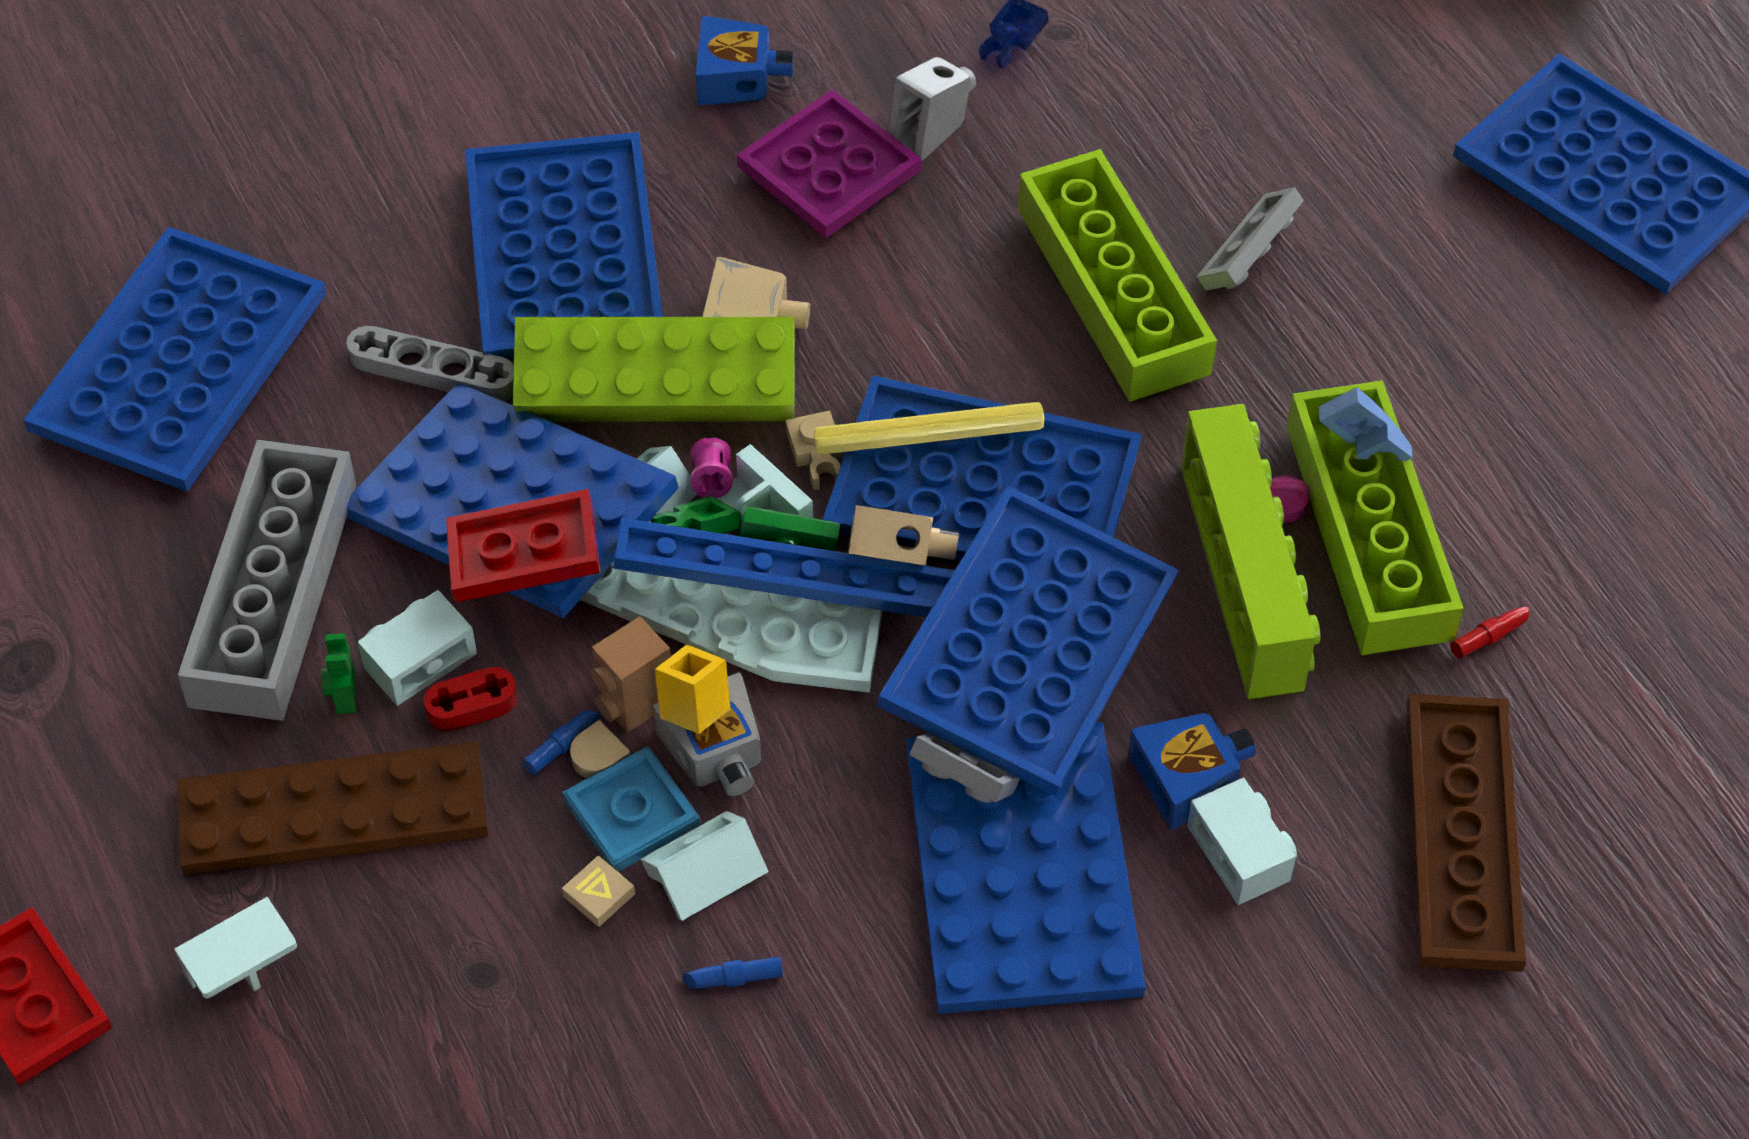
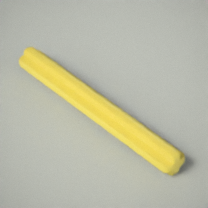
(928, 428)

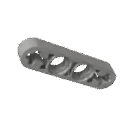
(435, 358)

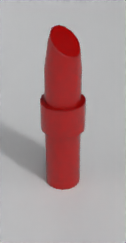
(1489, 632)

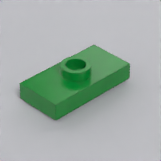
(789, 529)

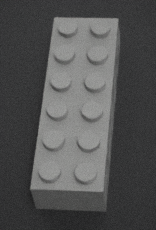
(268, 581)

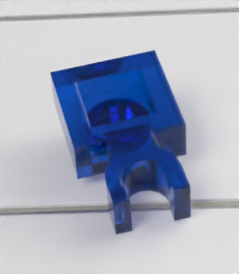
(1013, 26)

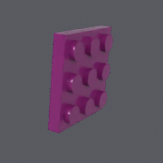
(829, 163)

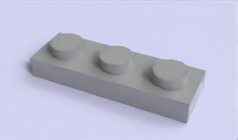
(1250, 239)

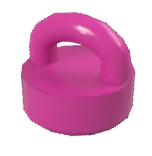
(1293, 496)

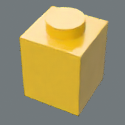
(692, 689)

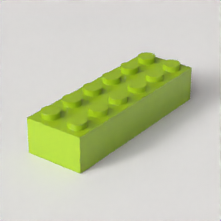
(1116, 275)
(655, 369)
(1375, 532)
(1248, 552)

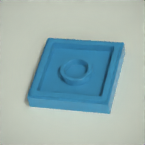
(631, 809)

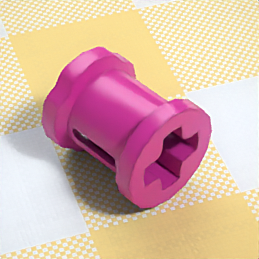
(711, 470)

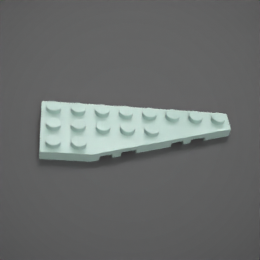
(755, 630)

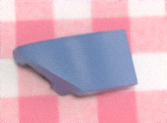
(1364, 423)

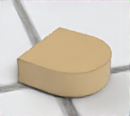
(596, 750)

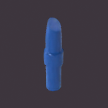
(559, 741)
(734, 973)

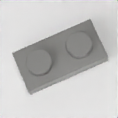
(947, 761)

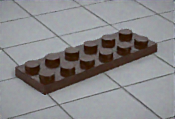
(331, 808)
(1465, 833)

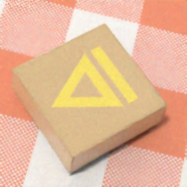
(598, 891)

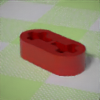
(470, 699)

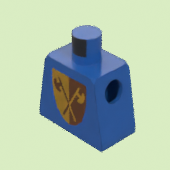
(736, 61)
(1185, 761)

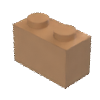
(626, 673)

